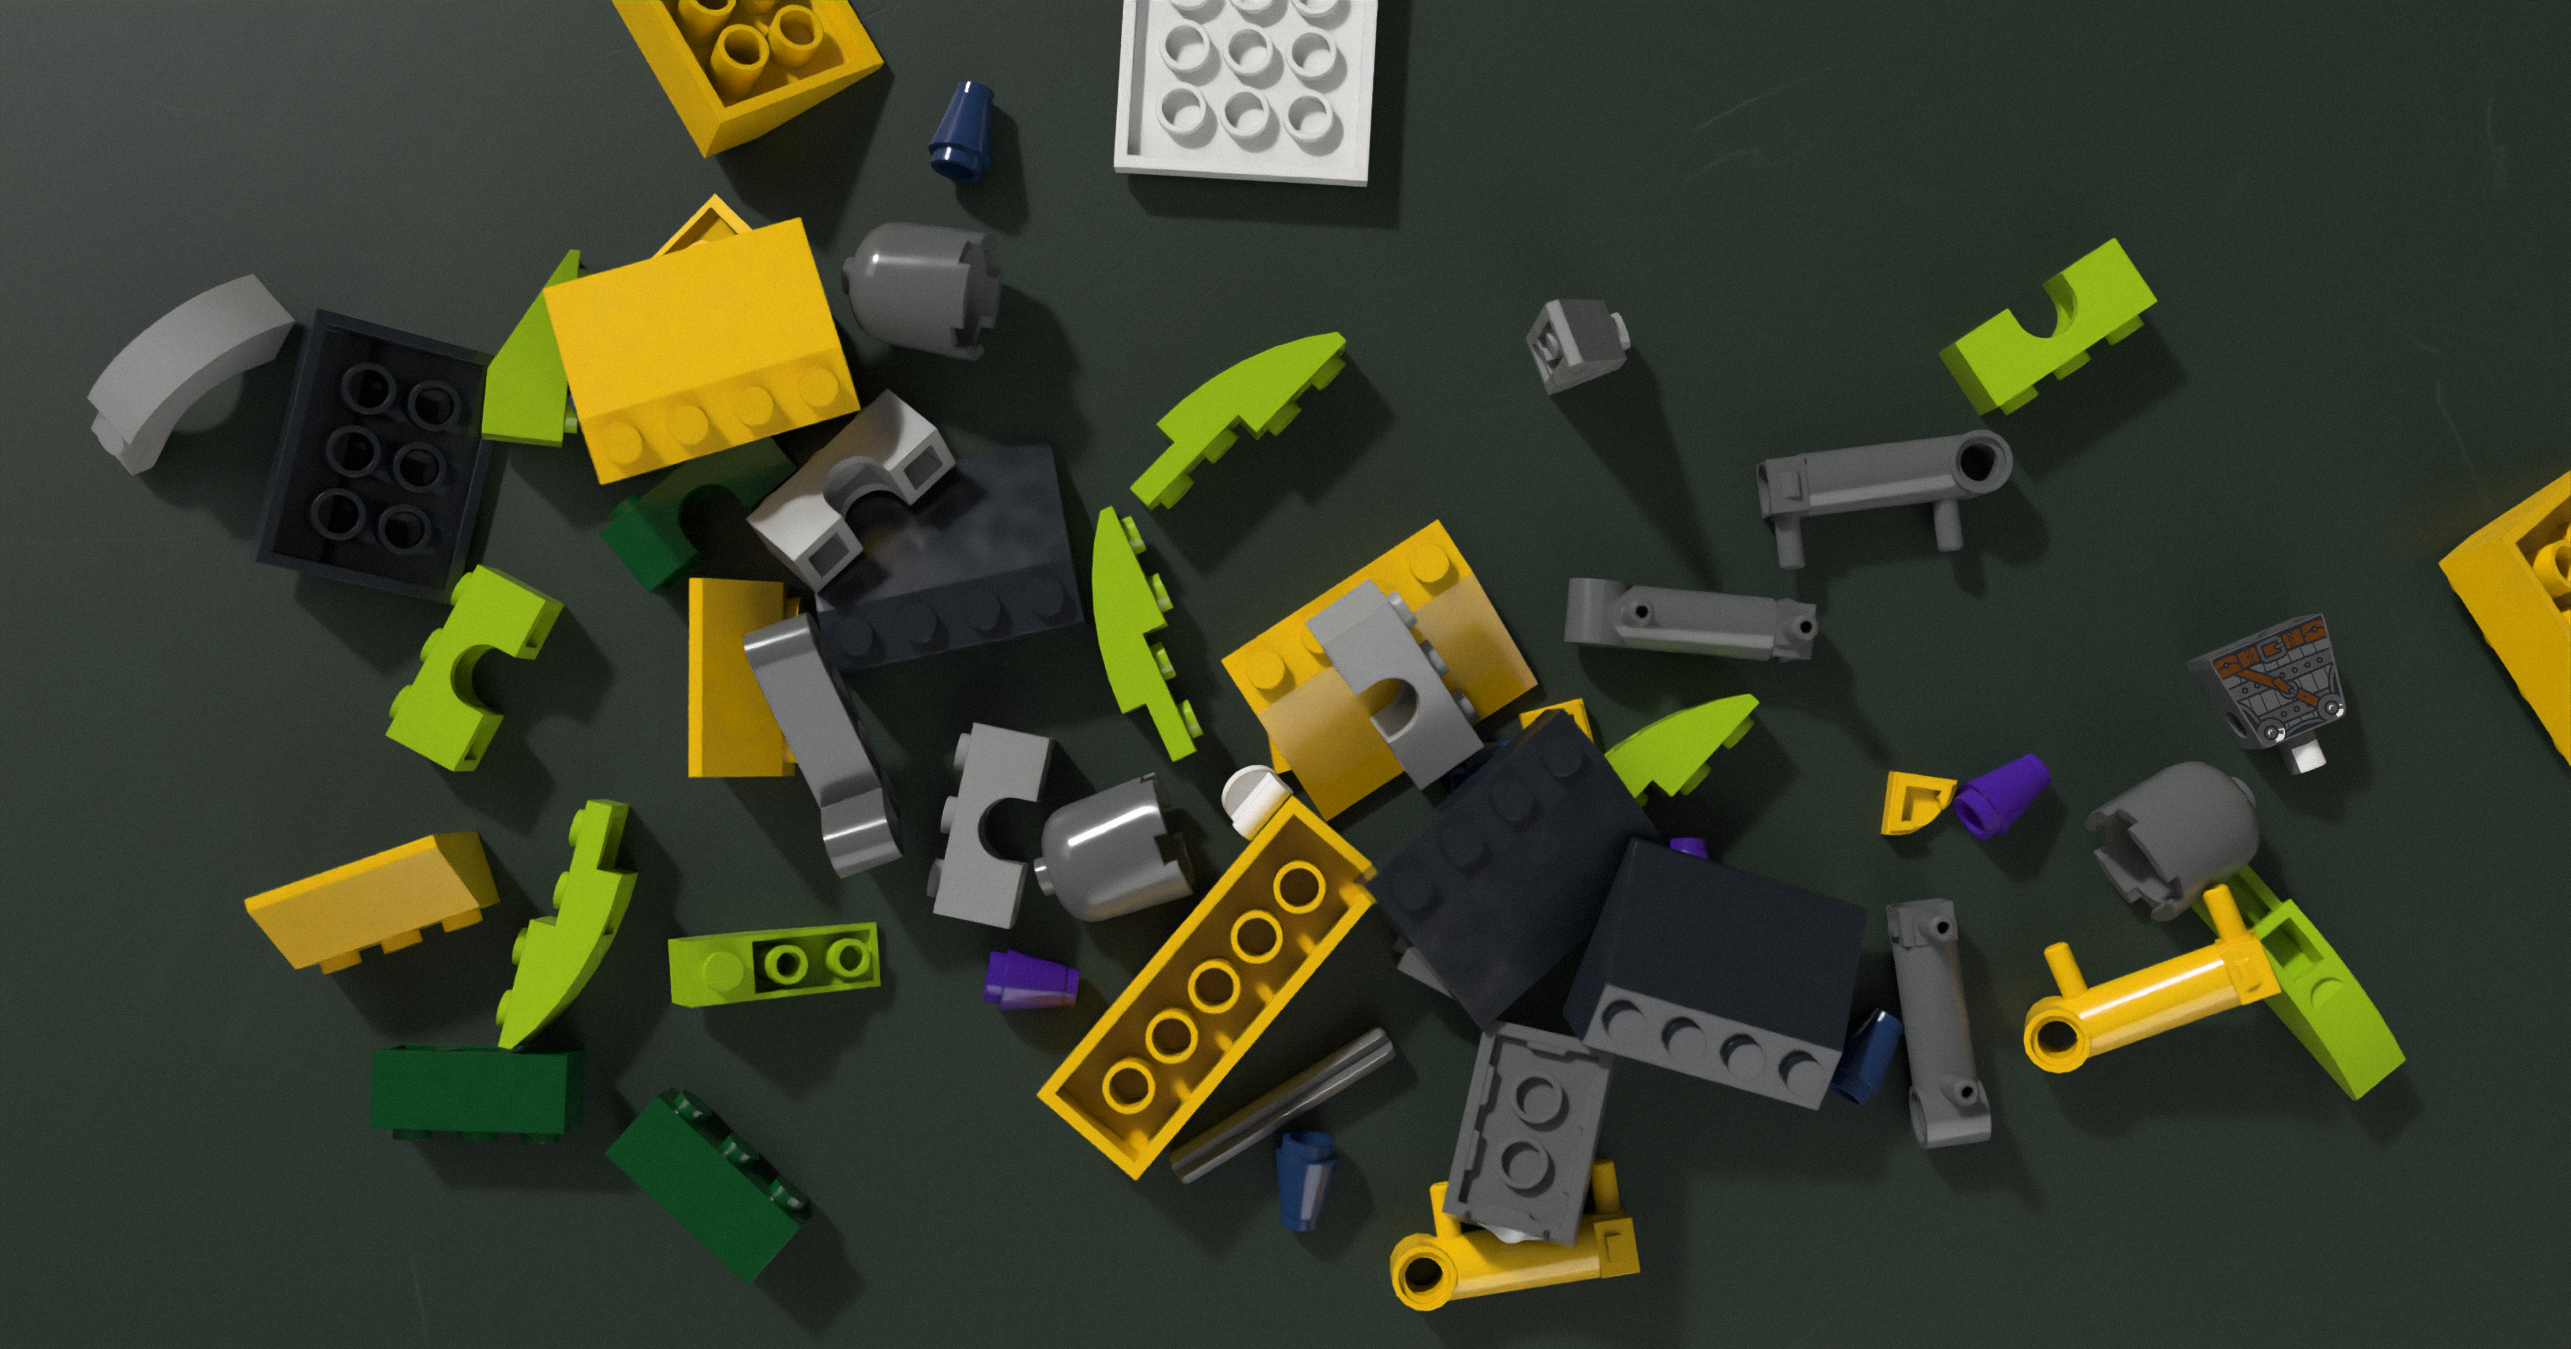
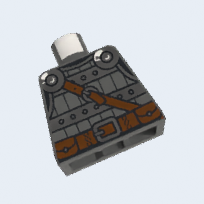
(2276, 689)

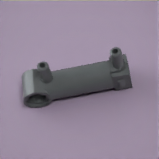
(1878, 479)
(1688, 621)
(1946, 1095)

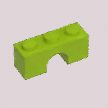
(2092, 301)
(440, 710)

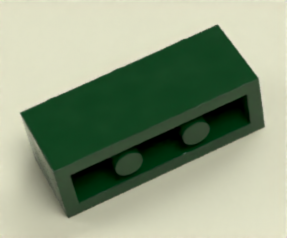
(477, 1091)
(710, 1182)

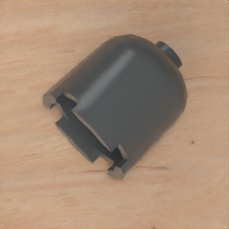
(925, 287)
(2176, 836)
(1114, 852)

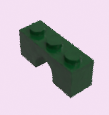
(658, 532)

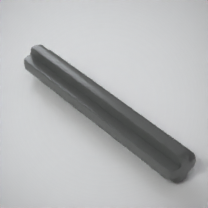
(1282, 1105)

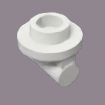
(1254, 798)

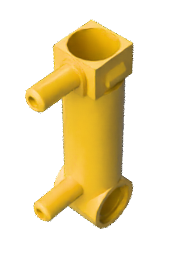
(2153, 998)
(1484, 1265)

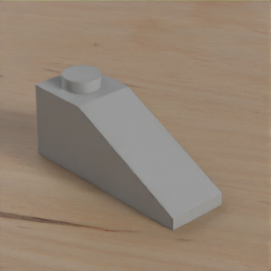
(1576, 342)

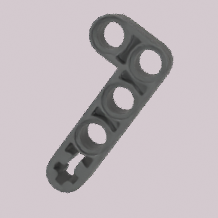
(829, 743)

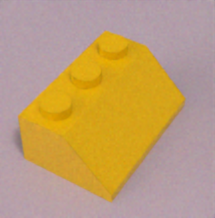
(728, 714)
(378, 901)

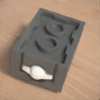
(1529, 1135)

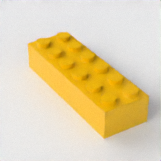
(1211, 989)

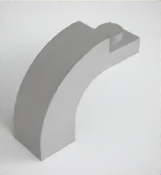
(179, 362)

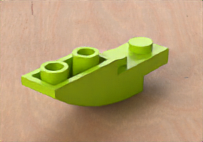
(1254, 393)
(1125, 613)
(1675, 748)
(564, 952)
(2318, 993)

